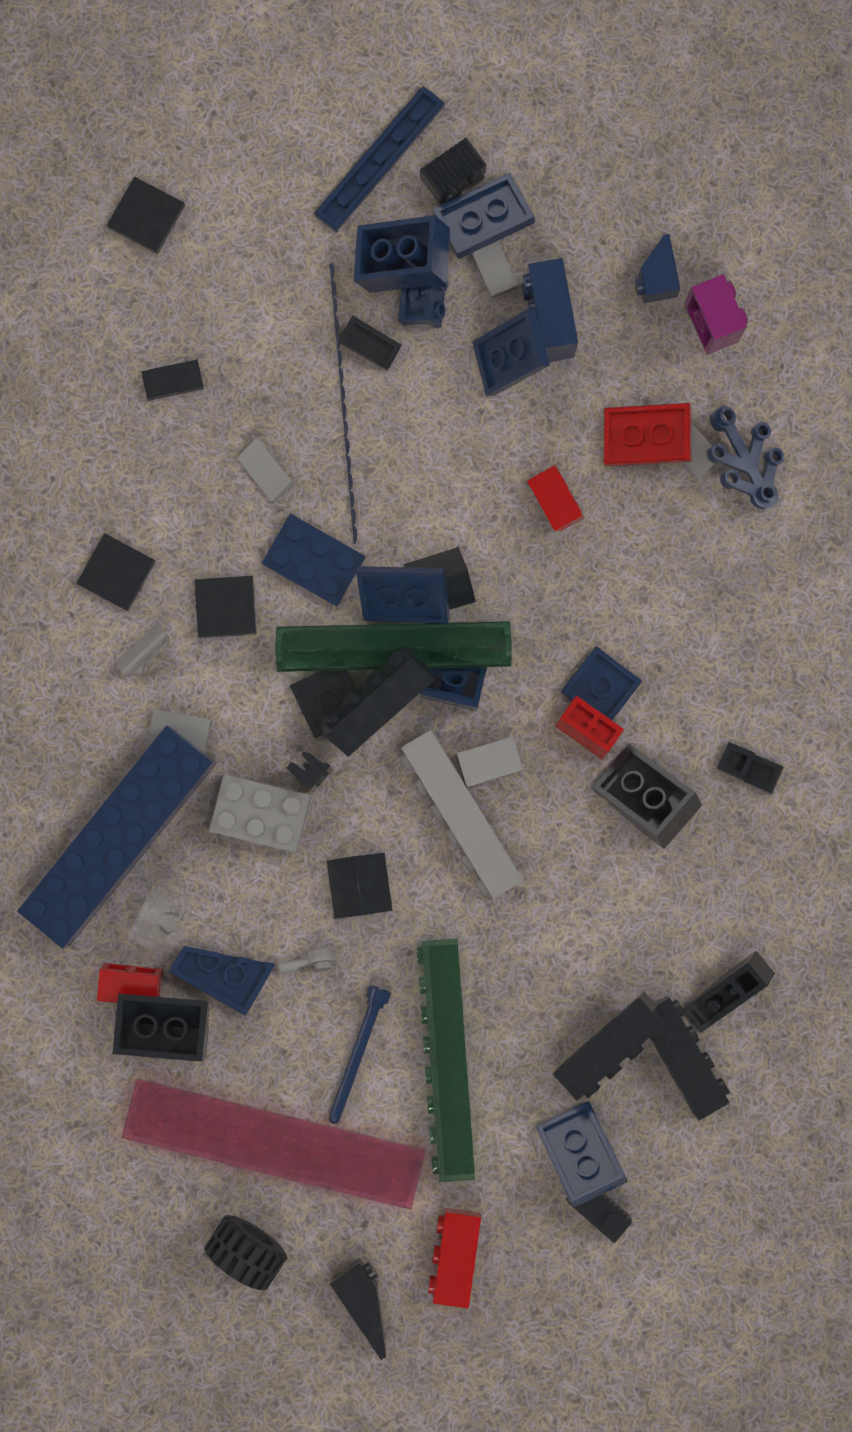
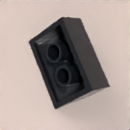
(161, 1027)

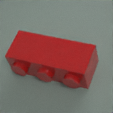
(455, 1257)

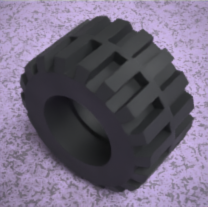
(245, 1252)

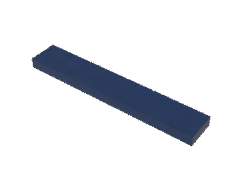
(379, 159)

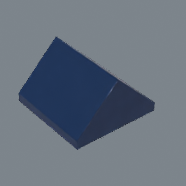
(456, 686)

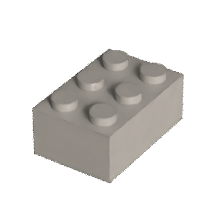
(260, 813)

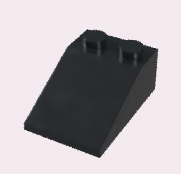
(648, 796)

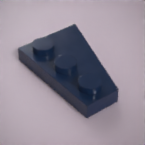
(222, 976)

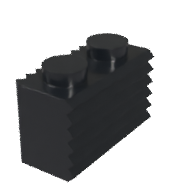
(453, 171)
(605, 1216)

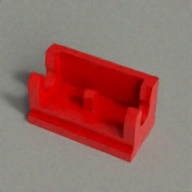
(555, 499)
(589, 727)
(127, 980)

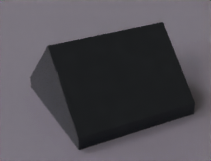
(456, 575)
(359, 885)

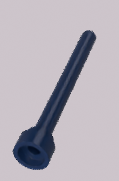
(376, 1000)

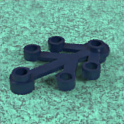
(747, 460)

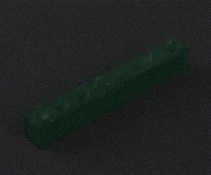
(372, 644)
(448, 1060)

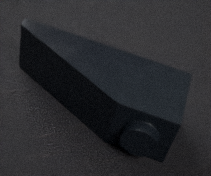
(729, 991)
(360, 1296)

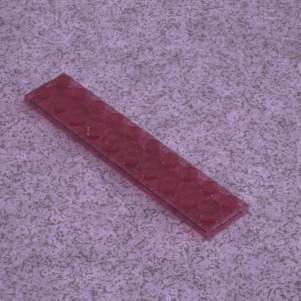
(273, 1143)

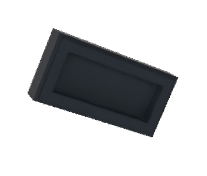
(369, 343)
(172, 380)

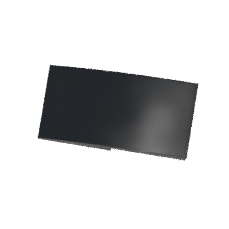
(750, 768)

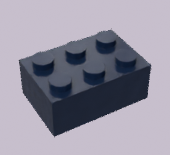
(402, 254)
(549, 294)

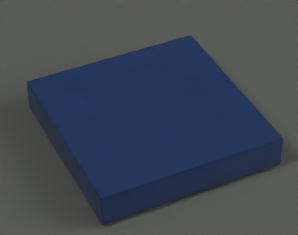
(602, 683)

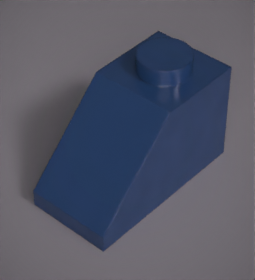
(658, 274)

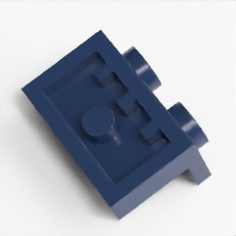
(423, 305)

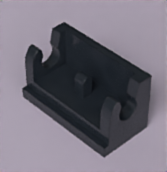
(314, 773)

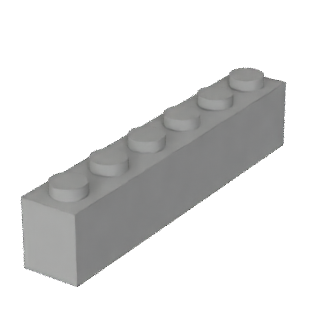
(462, 815)

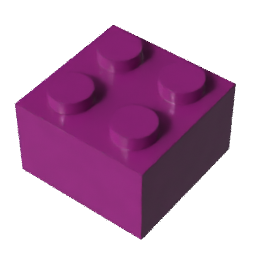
(716, 314)

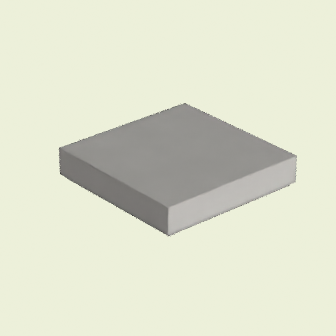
(191, 727)

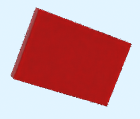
(648, 434)

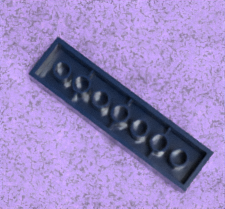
(117, 837)

